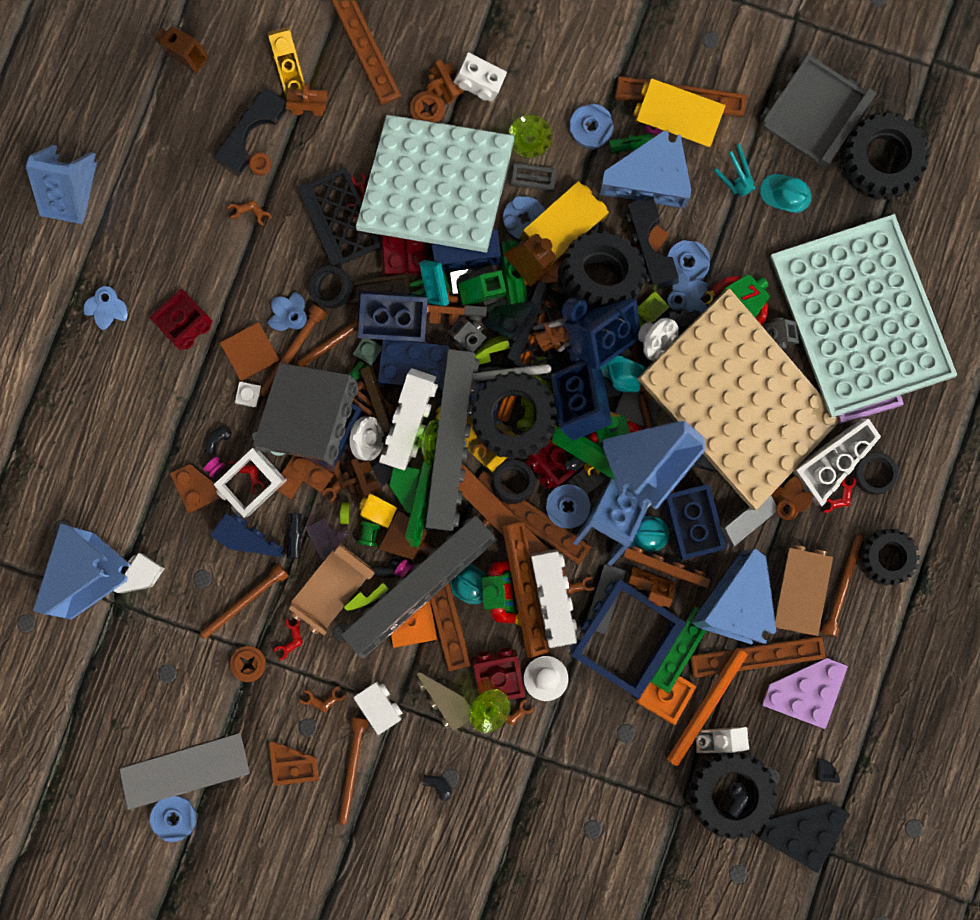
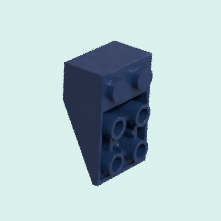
(237, 537)

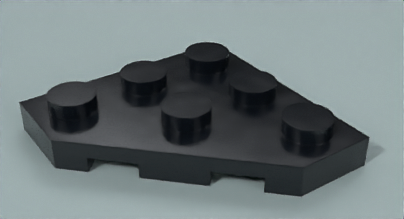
(806, 833)

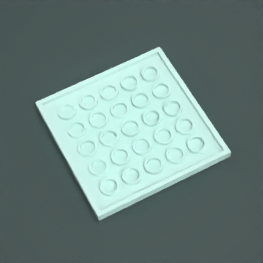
(436, 183)

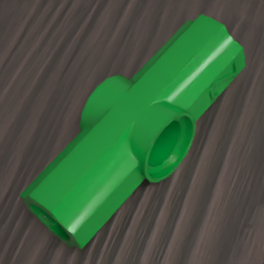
(514, 285)

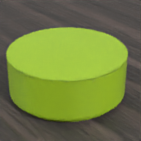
(345, 511)

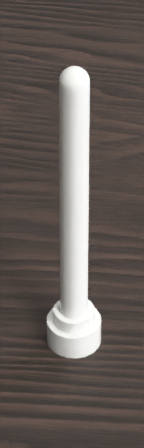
(531, 370)

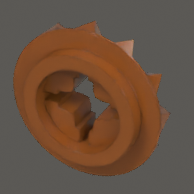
(429, 99)
(237, 664)

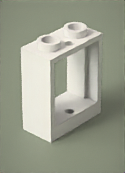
(267, 469)

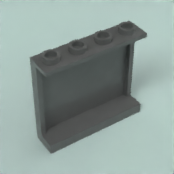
(816, 110)
(306, 413)

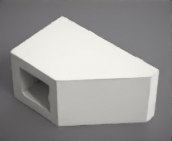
(141, 574)
(722, 740)

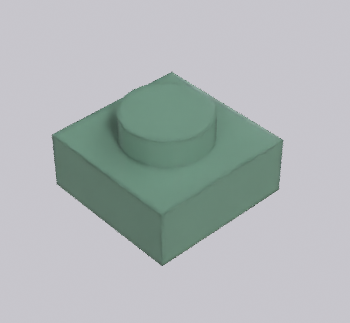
(368, 351)

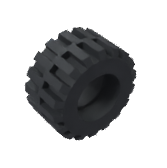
(906, 550)

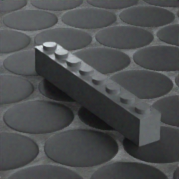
(451, 440)
(418, 587)

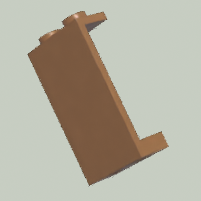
(329, 589)
(803, 590)

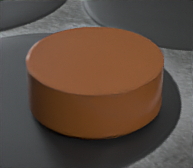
(260, 164)

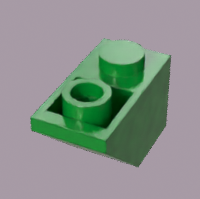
(482, 288)
(404, 485)

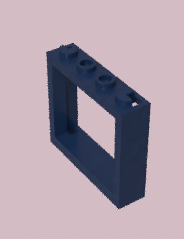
(658, 654)

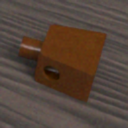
(182, 48)
(532, 258)
(396, 542)

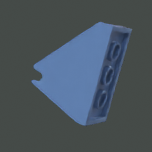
(652, 170)
(60, 187)
(653, 459)
(614, 516)
(78, 573)
(741, 601)

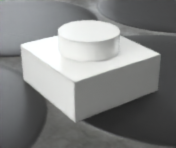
(248, 395)

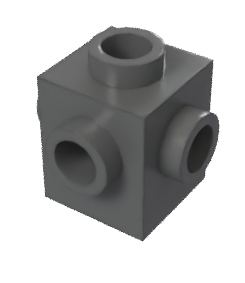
(783, 332)
(467, 334)

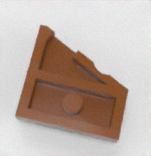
(194, 488)
(291, 765)

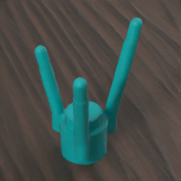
(744, 183)

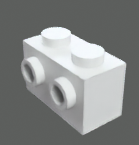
(479, 77)
(378, 708)

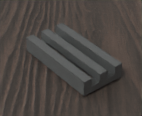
(531, 185)

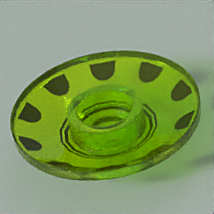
(533, 126)
(428, 442)
(496, 713)

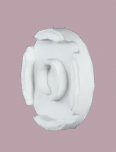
(366, 438)

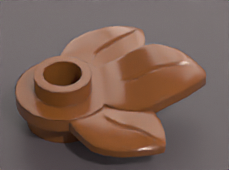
(791, 495)

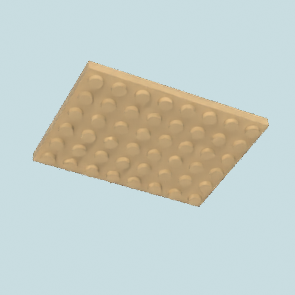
(741, 397)

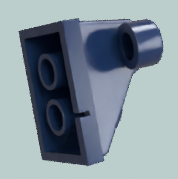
(601, 332)

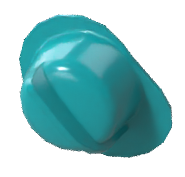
(785, 193)
(623, 374)
(651, 534)
(468, 585)

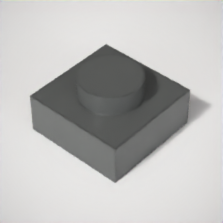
(458, 276)
(475, 313)

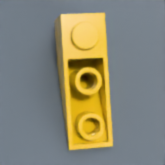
(286, 59)
(377, 511)

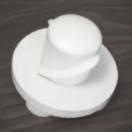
(658, 337)
(546, 678)

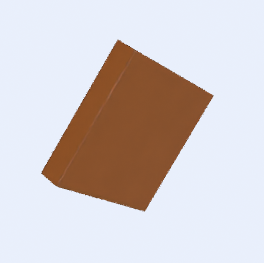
(250, 352)

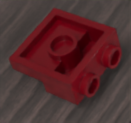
(402, 255)
(181, 320)
(550, 465)
(499, 672)

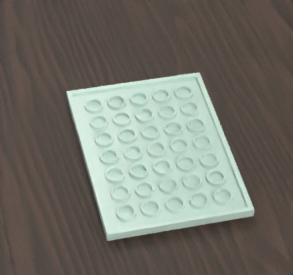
(863, 316)

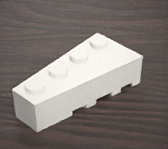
(409, 419)
(835, 460)
(553, 598)

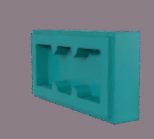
(434, 283)

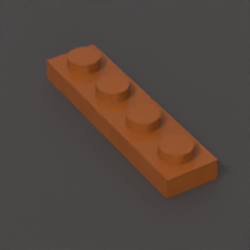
(676, 570)
(450, 629)

